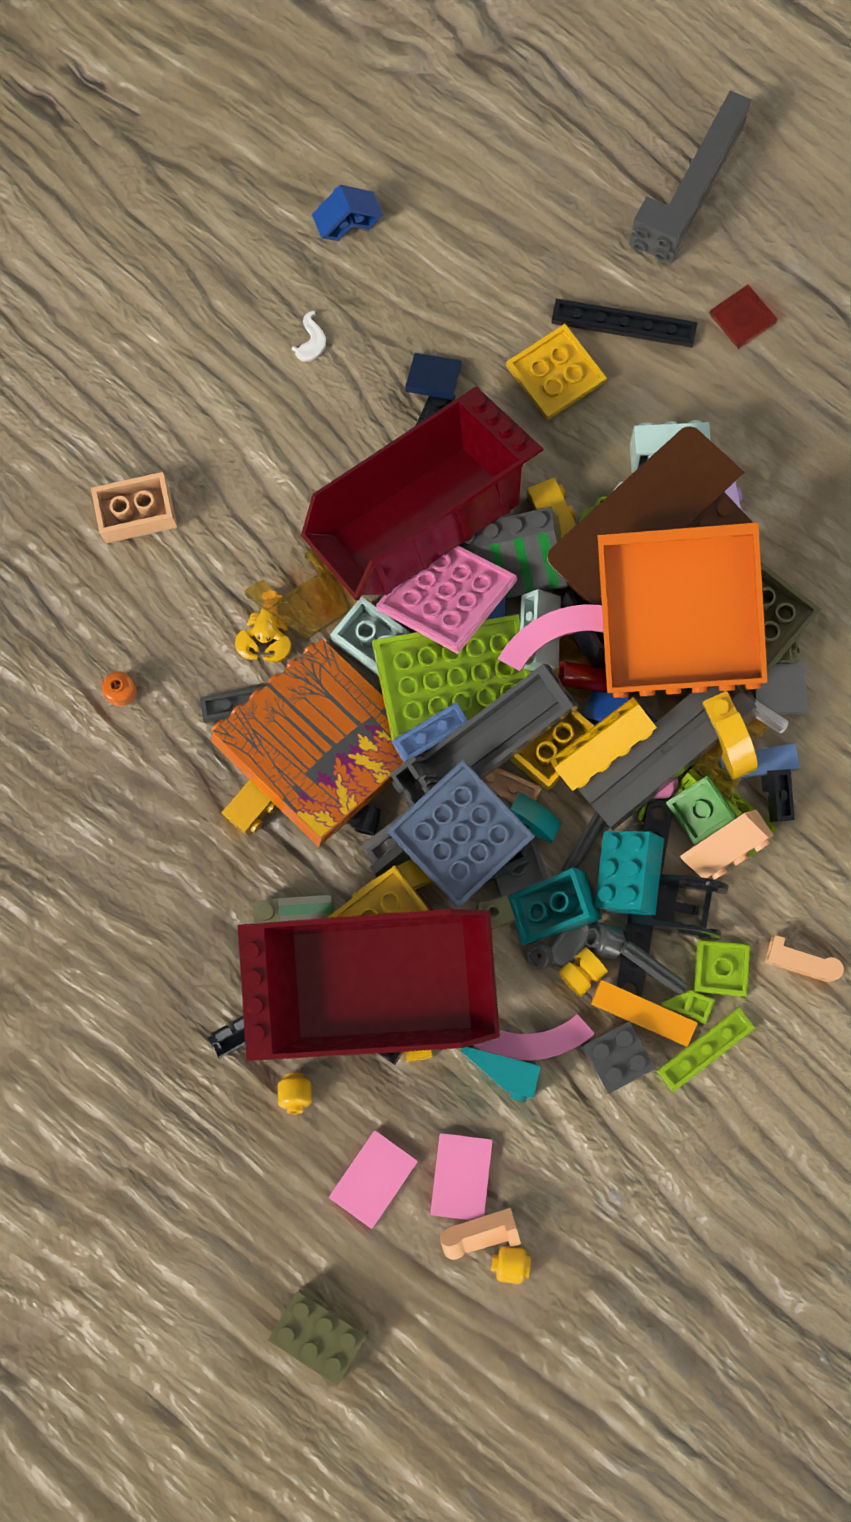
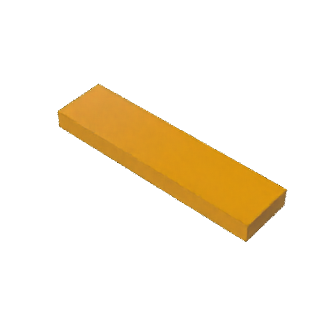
(643, 1013)

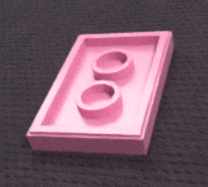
(461, 1177)
(373, 1179)

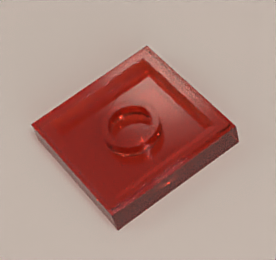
(743, 316)

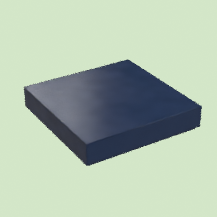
(433, 376)

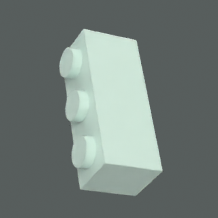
(532, 607)

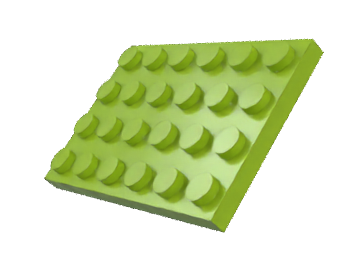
(426, 677)

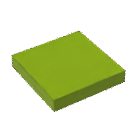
(722, 968)

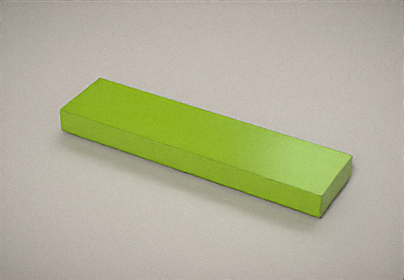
(705, 1049)

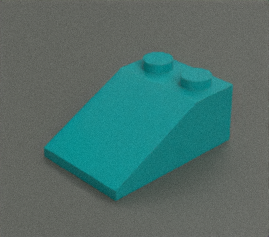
(554, 906)
(509, 1074)

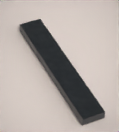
(624, 323)

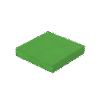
(701, 809)

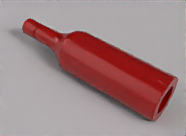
(583, 676)

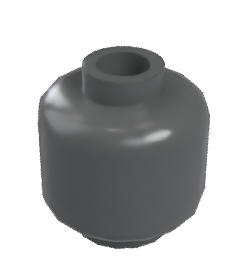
(605, 941)

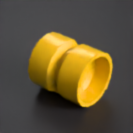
(582, 971)

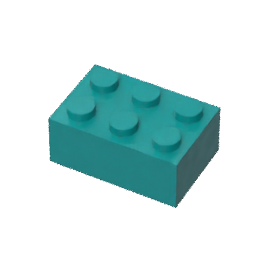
(629, 872)

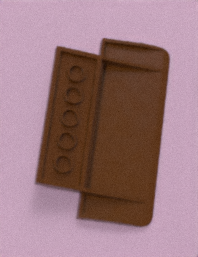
(672, 490)

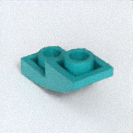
(541, 821)

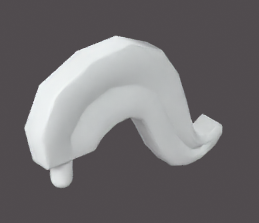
(317, 343)

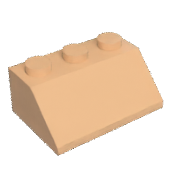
(728, 845)

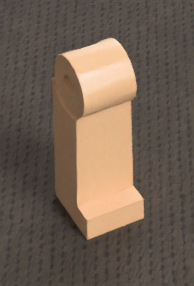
(802, 963)
(479, 1234)

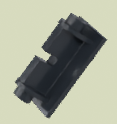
(228, 1040)

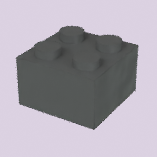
(618, 1058)

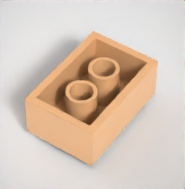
(133, 507)

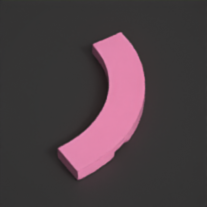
(549, 627)
(539, 1045)

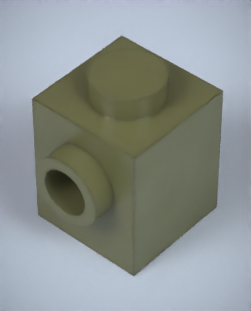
(500, 911)

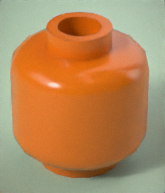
(119, 689)

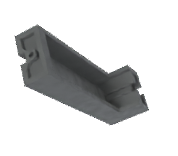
(663, 228)
(490, 735)
(654, 763)

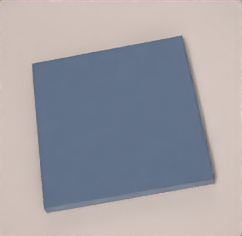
(460, 833)

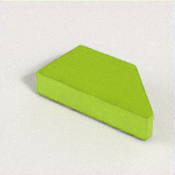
(691, 1005)

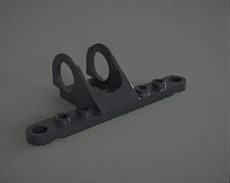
(640, 927)

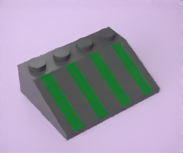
(521, 547)

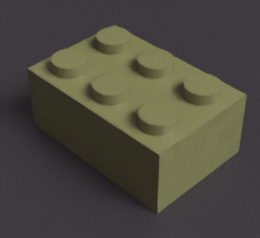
(318, 1336)

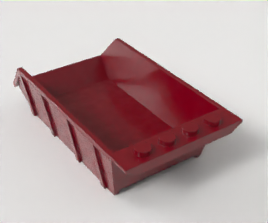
(419, 495)
(368, 984)

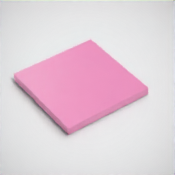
(449, 597)

